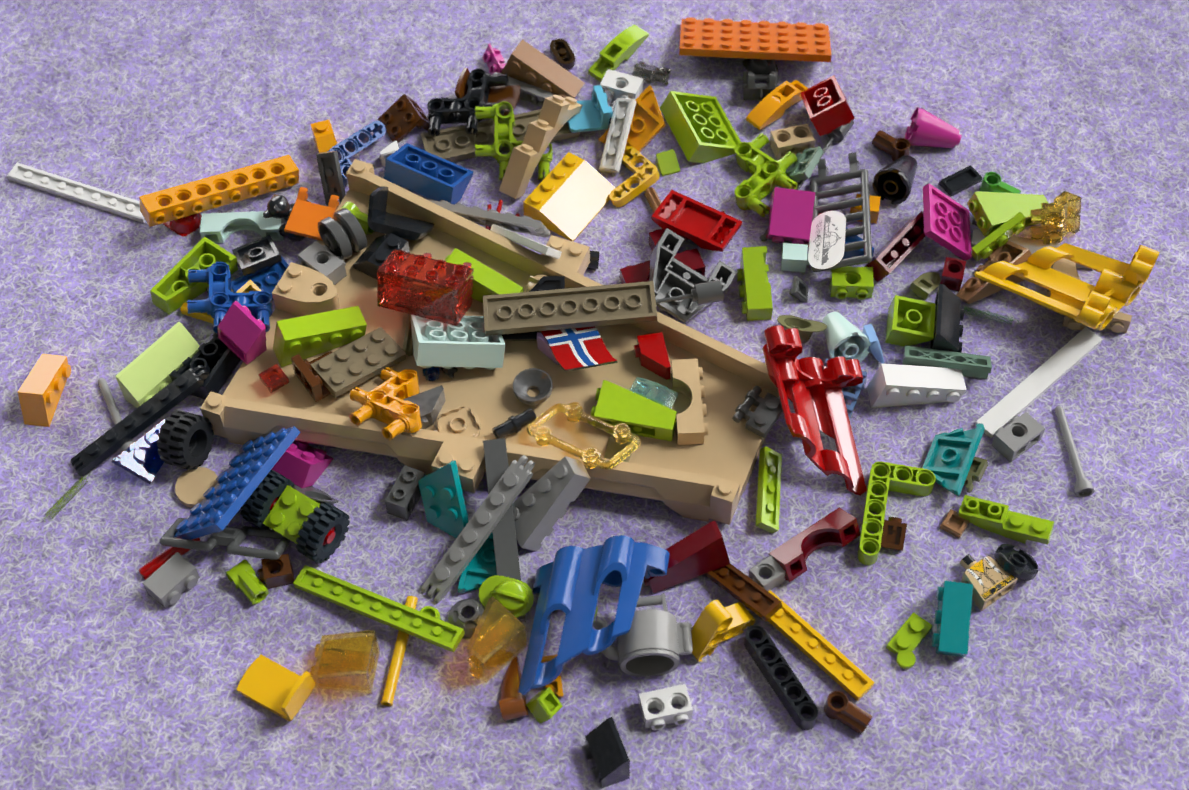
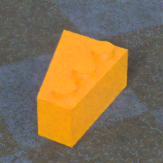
(43, 389)

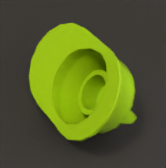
(510, 592)

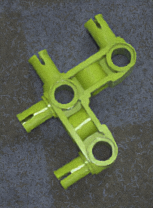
(504, 138)
(766, 174)

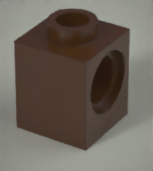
(282, 578)

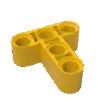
(718, 625)

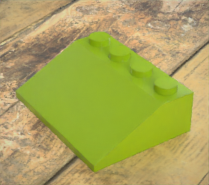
(699, 126)

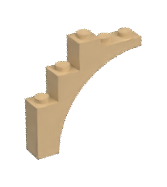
(539, 134)

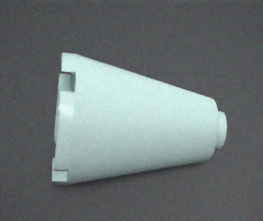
(844, 338)

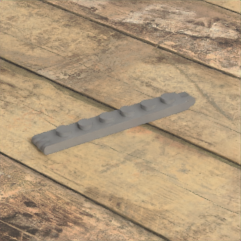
(487, 218)
(478, 528)

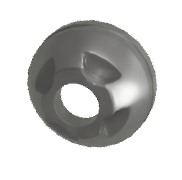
(532, 379)
(468, 624)

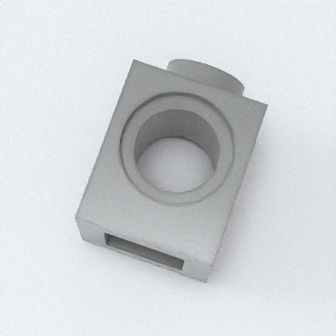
(770, 568)

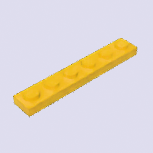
(821, 651)

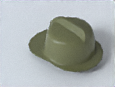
(804, 326)

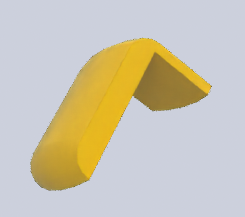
(276, 687)

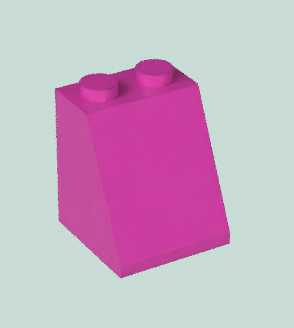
(790, 215)

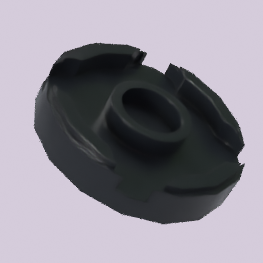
(1016, 562)

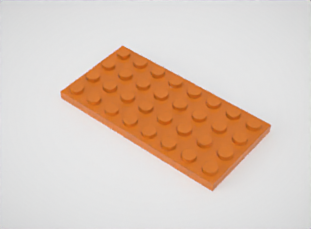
(755, 40)

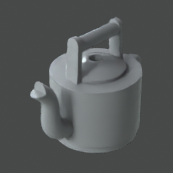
(653, 640)

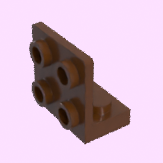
(403, 118)
(310, 381)

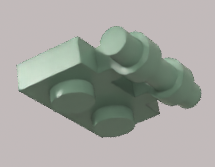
(805, 164)

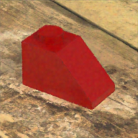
(653, 354)

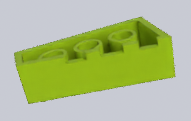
(174, 286)
(317, 333)

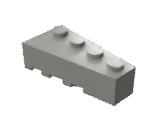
(547, 501)

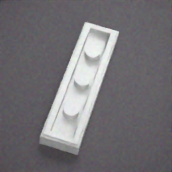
(617, 135)
(525, 241)

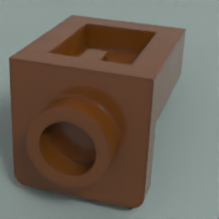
(893, 534)

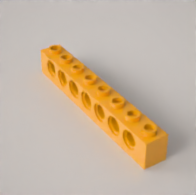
(218, 190)

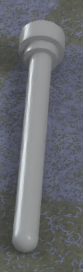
(112, 407)
(1082, 484)

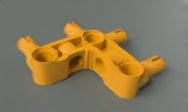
(387, 403)

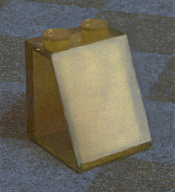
(495, 641)
(346, 661)

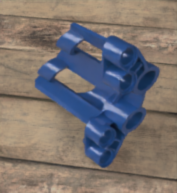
(574, 586)

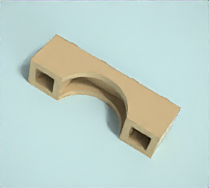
(686, 380)

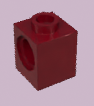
(953, 273)

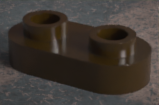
(564, 56)

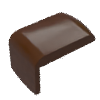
(496, 94)

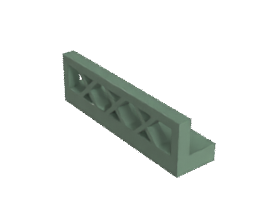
(970, 364)

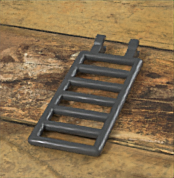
(864, 200)

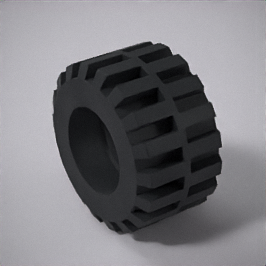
(185, 440)

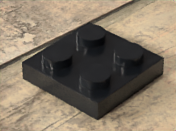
(257, 255)

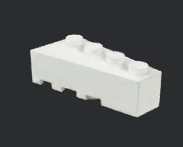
(914, 385)

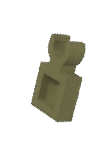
(976, 472)

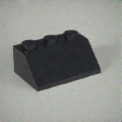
(947, 321)

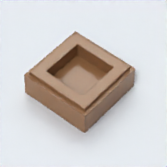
(954, 524)

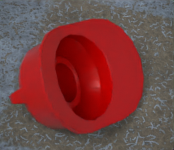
(185, 225)

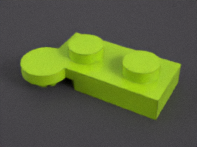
(908, 639)

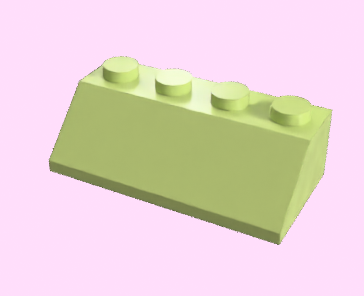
(151, 369)

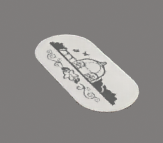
(827, 240)

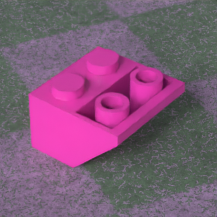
(242, 333)
(302, 464)

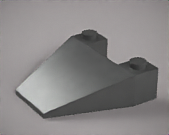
(675, 279)

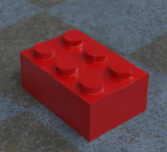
(827, 106)

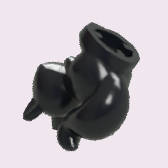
(279, 208)

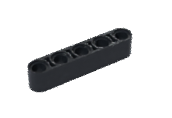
(784, 687)

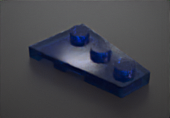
(142, 456)

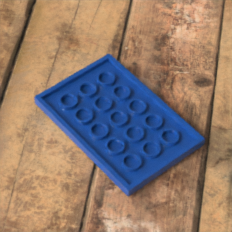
(236, 484)

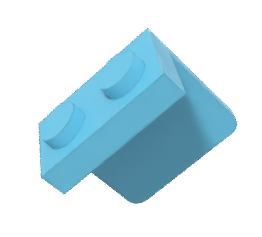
(594, 113)

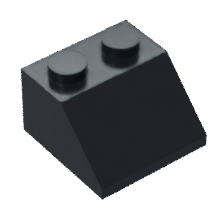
(378, 252)
(607, 754)

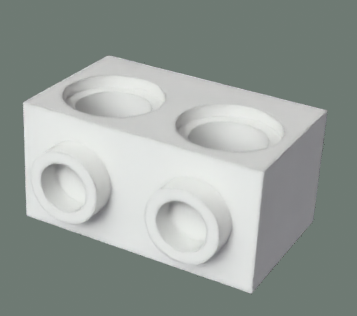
(663, 701)

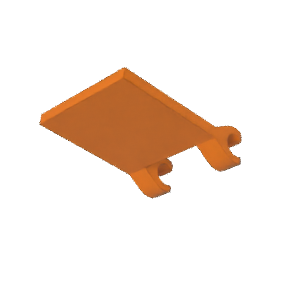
(306, 215)

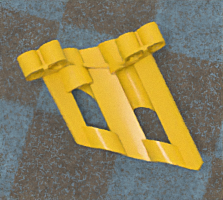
(1070, 296)

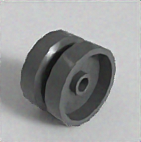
(342, 233)

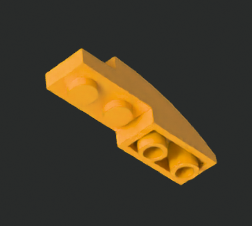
(775, 104)

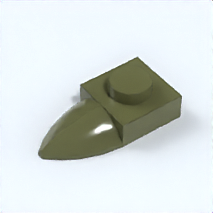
(925, 284)

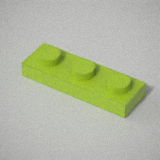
(999, 237)

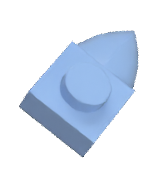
(875, 347)

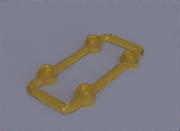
(590, 457)

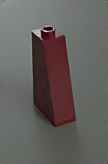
(692, 557)

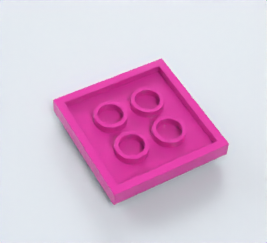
(946, 222)

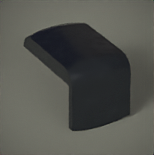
(387, 223)

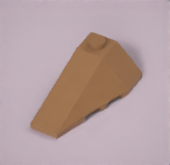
(977, 288)

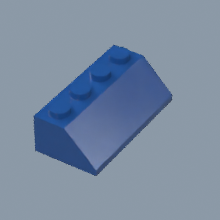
(427, 174)

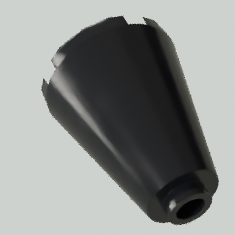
(895, 180)

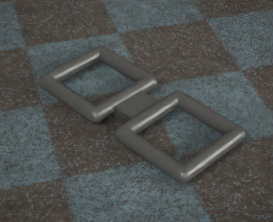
(229, 537)

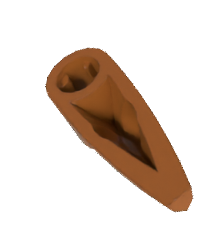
(512, 702)

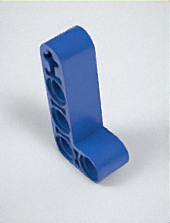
(355, 146)

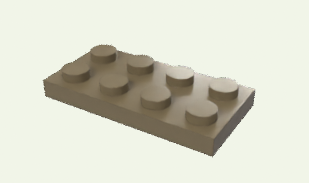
(358, 361)

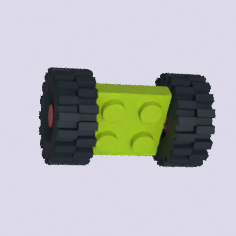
(310, 525)

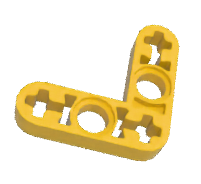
(647, 172)

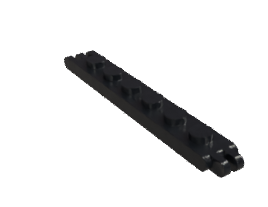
(139, 420)

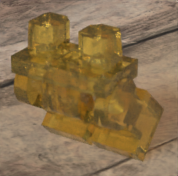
(1056, 219)

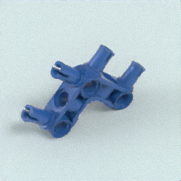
(222, 297)

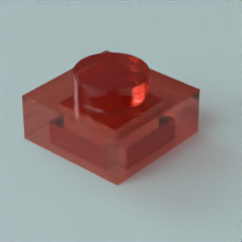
(273, 378)

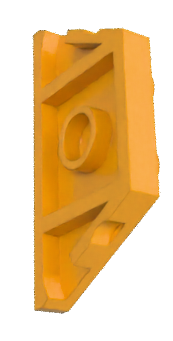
(646, 121)

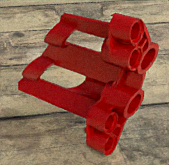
(816, 402)

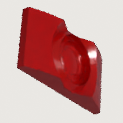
(696, 221)

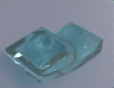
(654, 391)

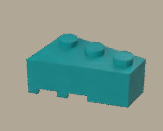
(953, 618)

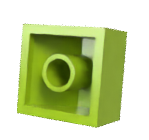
(910, 321)

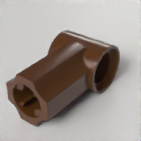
(891, 145)
(848, 713)

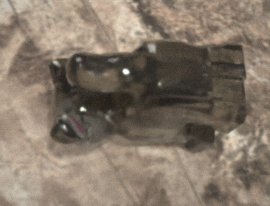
(651, 73)

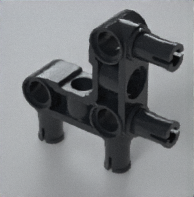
(463, 109)

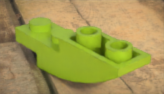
(617, 51)
(999, 520)

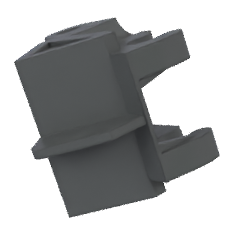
(758, 91)

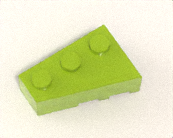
(755, 284)

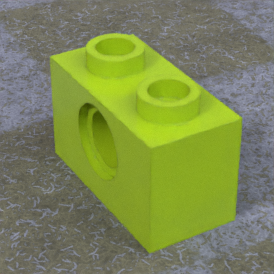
(851, 282)

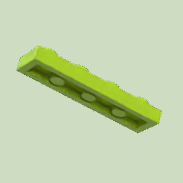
(768, 490)

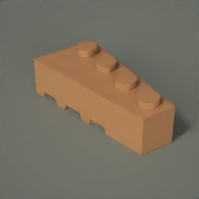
(540, 71)

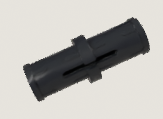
(514, 424)

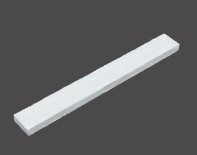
(76, 191)
(1039, 381)

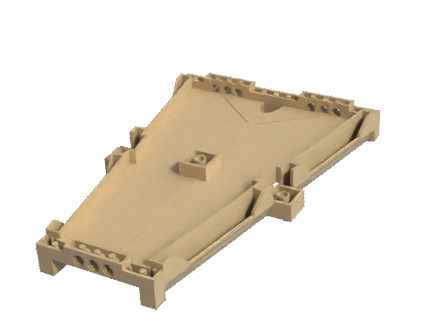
(690, 479)

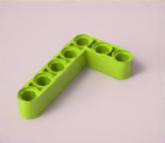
(877, 503)

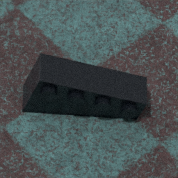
(217, 360)

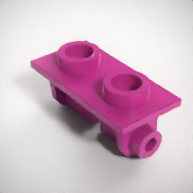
(493, 59)

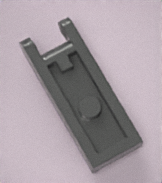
(330, 175)

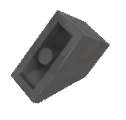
(429, 404)

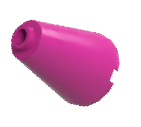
(931, 131)

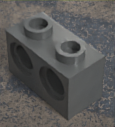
(404, 493)

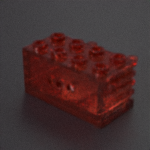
(425, 287)

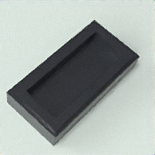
(960, 180)

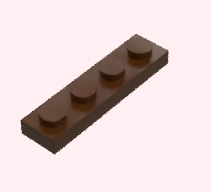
(746, 591)

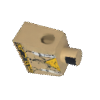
(988, 580)

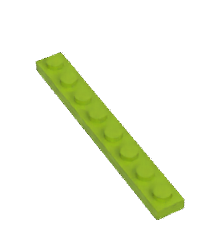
(379, 608)

